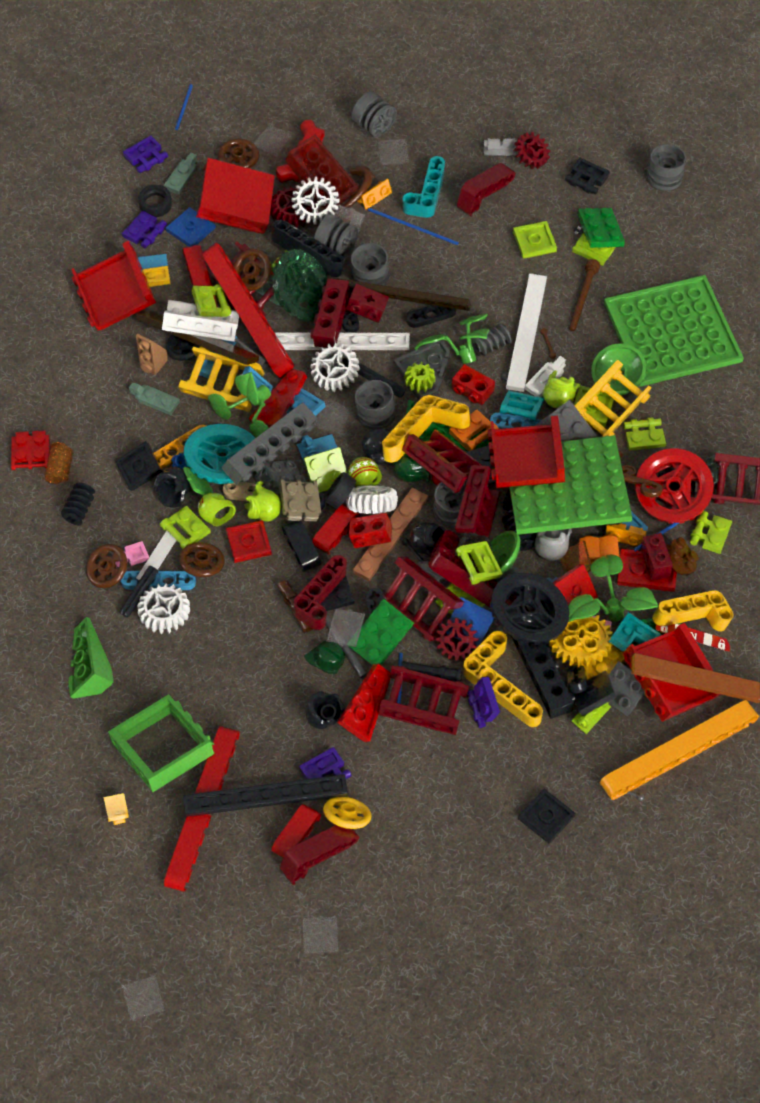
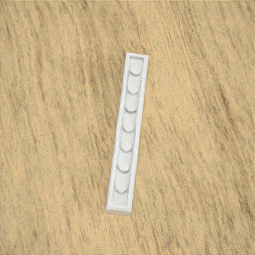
(526, 333)
(355, 341)

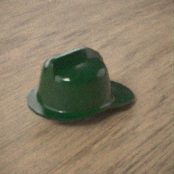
(326, 657)

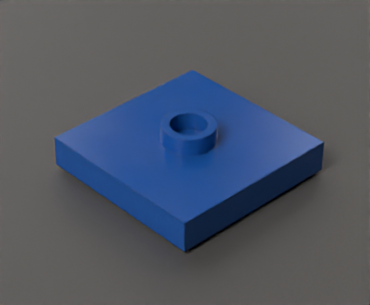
(190, 228)
(475, 615)

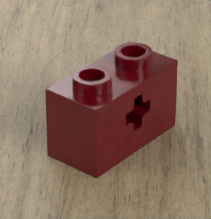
(367, 303)
(656, 556)

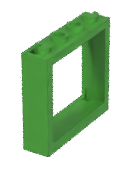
(148, 717)

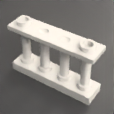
(184, 318)

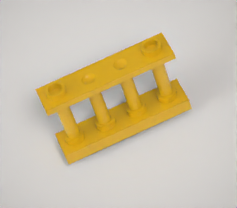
(603, 386)
(191, 387)

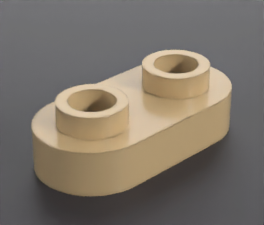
(240, 492)

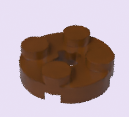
(682, 557)

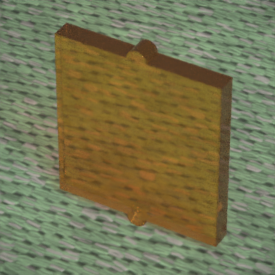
(576, 555)

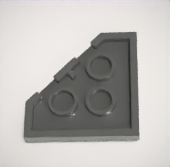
(434, 354)
(571, 423)

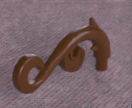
(365, 172)
(630, 477)

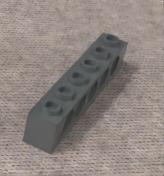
(239, 471)

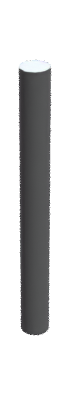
(349, 654)

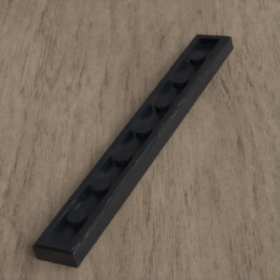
(265, 795)

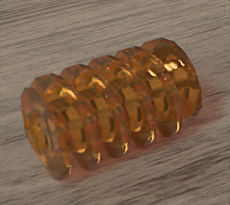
(58, 463)

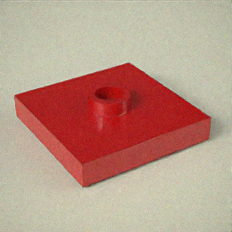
(248, 541)
(575, 583)

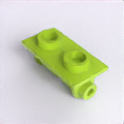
(588, 721)

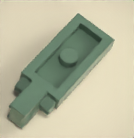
(182, 174)
(154, 398)

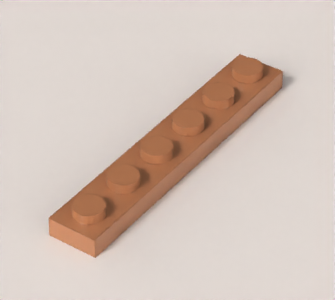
(400, 522)

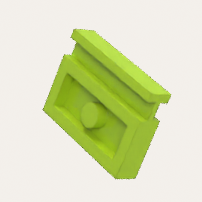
(600, 254)

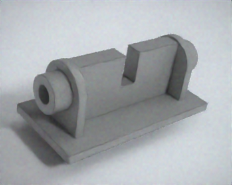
(495, 147)

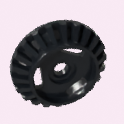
(532, 592)

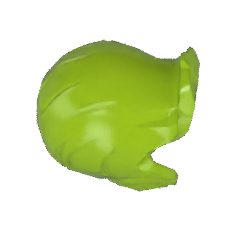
(559, 390)
(263, 504)

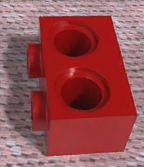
(473, 385)
(370, 530)

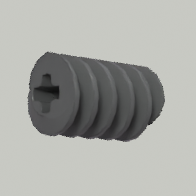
(496, 336)

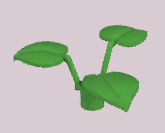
(466, 350)
(247, 387)
(637, 598)

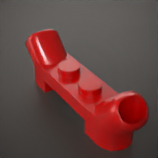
(308, 129)

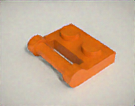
(477, 424)

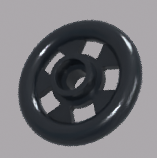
(184, 346)

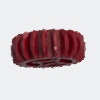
(288, 213)

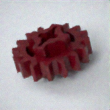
(532, 150)
(457, 649)

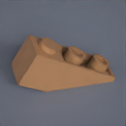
(151, 355)

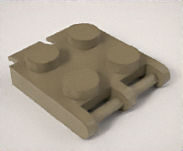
(300, 500)

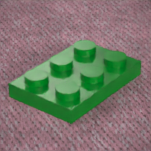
(601, 227)
(382, 633)

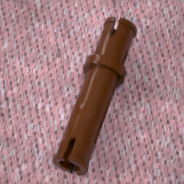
(289, 596)

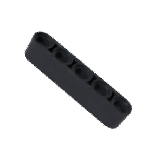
(293, 238)

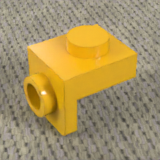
(116, 808)

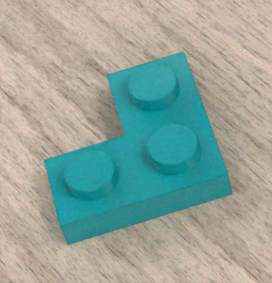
(632, 629)

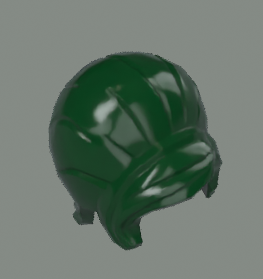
(409, 470)

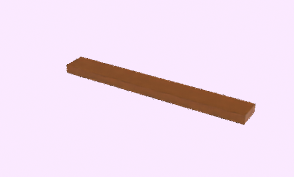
(695, 678)

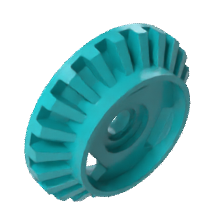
(207, 443)

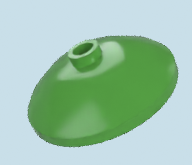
(633, 366)
(506, 549)

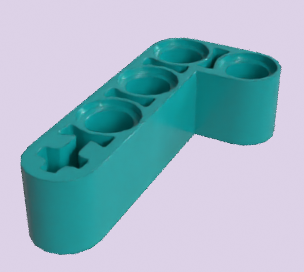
(426, 202)

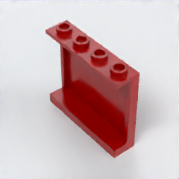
(236, 196)
(114, 288)
(526, 455)
(676, 647)

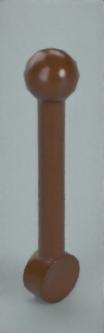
(544, 331)

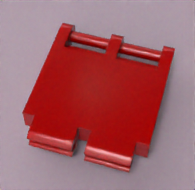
(30, 449)

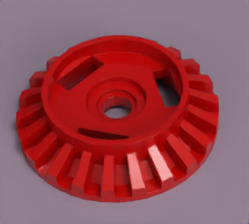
(686, 468)

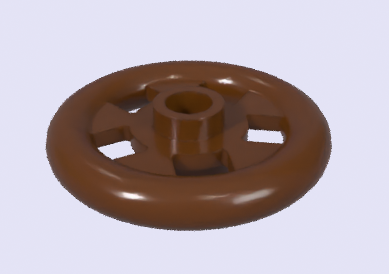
(239, 154)
(265, 263)
(201, 559)
(117, 574)

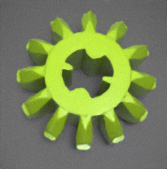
(419, 377)

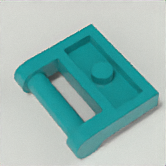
(521, 405)

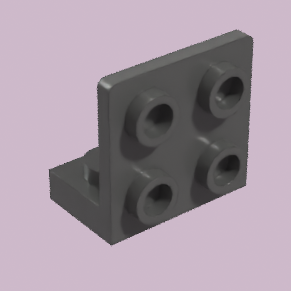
(278, 470)
(626, 688)

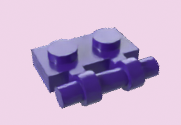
(141, 151)
(140, 226)
(483, 702)
(323, 765)

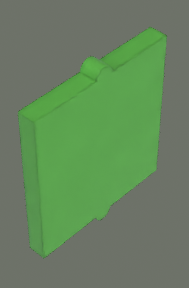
(198, 485)

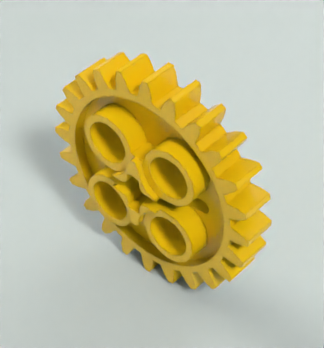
(578, 637)

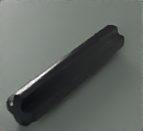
(138, 591)

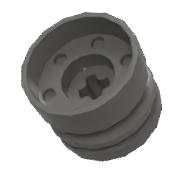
(374, 114)
(666, 167)
(337, 234)
(370, 264)
(375, 404)
(444, 501)

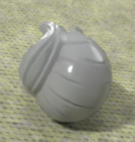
(552, 544)

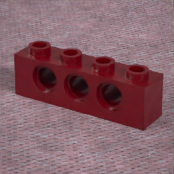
(331, 313)

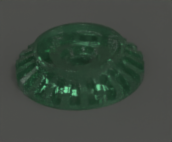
(291, 269)

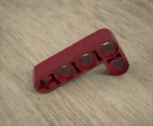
(482, 186)
(323, 589)
(316, 850)

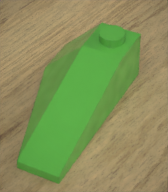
(91, 664)

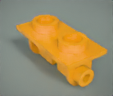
(375, 194)
(632, 536)

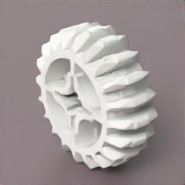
(322, 200)
(346, 373)
(372, 499)
(158, 616)

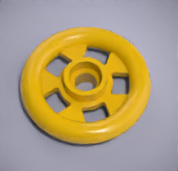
(347, 811)

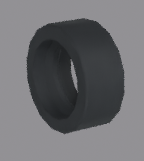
(152, 190)
(340, 490)

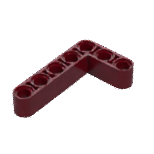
(451, 567)

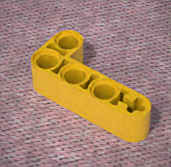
(693, 607)

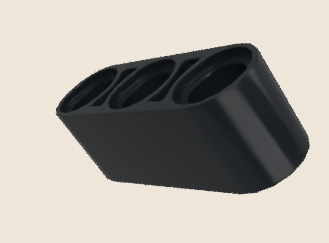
(302, 545)

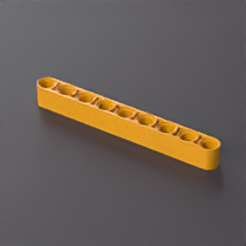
(678, 750)

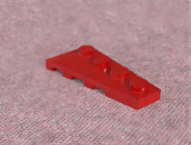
(281, 398)
(364, 707)

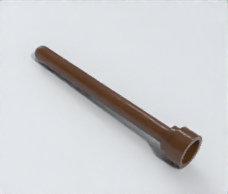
(592, 267)

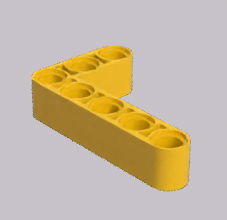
(419, 418)
(498, 682)

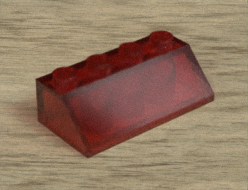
(315, 160)

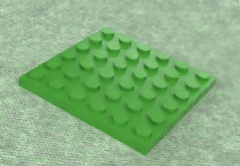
(675, 329)
(590, 495)

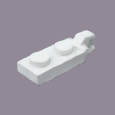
(539, 380)

